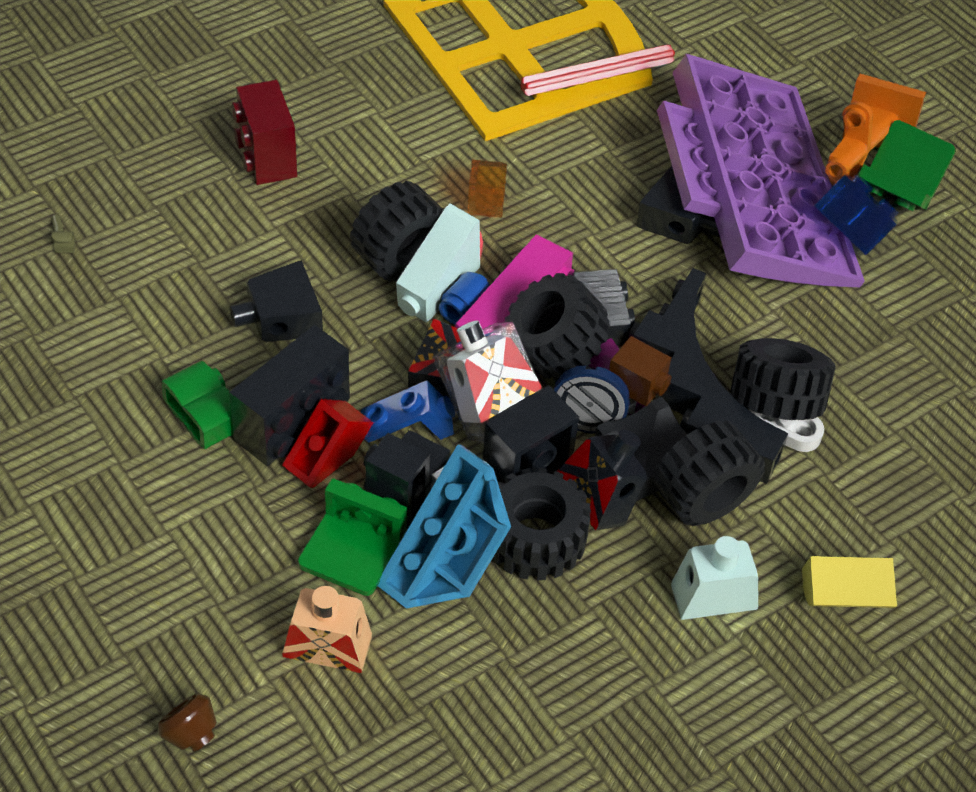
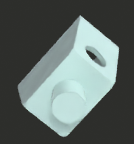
(716, 580)

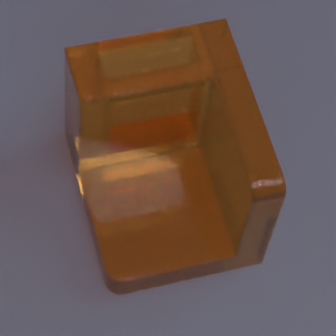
(487, 188)

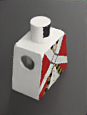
(488, 374)

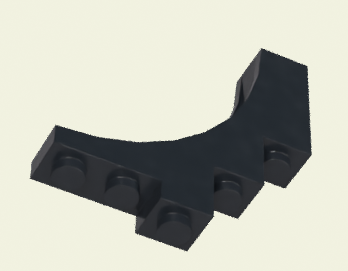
(693, 385)

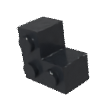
(404, 469)

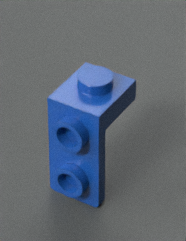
(409, 407)

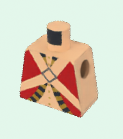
(328, 630)

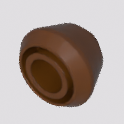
(189, 723)

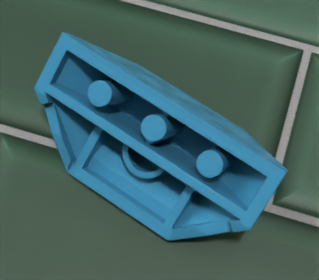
(449, 536)

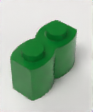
(200, 402)

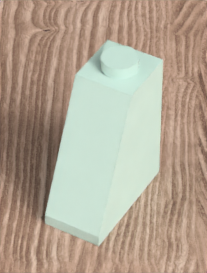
(439, 262)

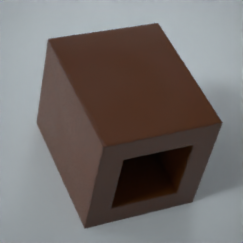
(642, 370)

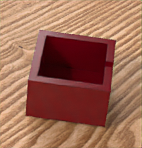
(265, 132)

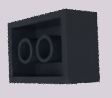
(283, 393)

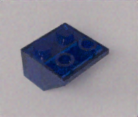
(858, 213)

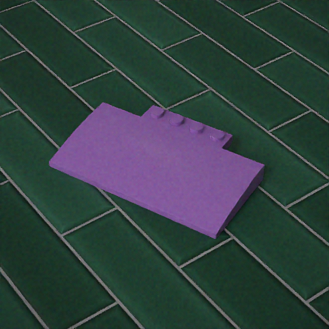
(755, 167)

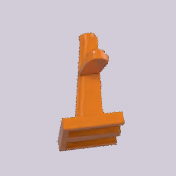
(868, 121)

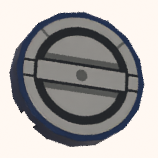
(594, 396)

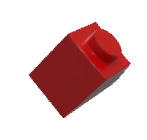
(327, 441)

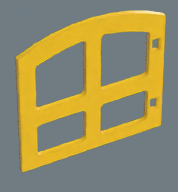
(513, 48)

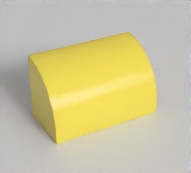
(849, 582)

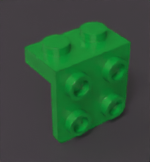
(909, 165)
(354, 538)

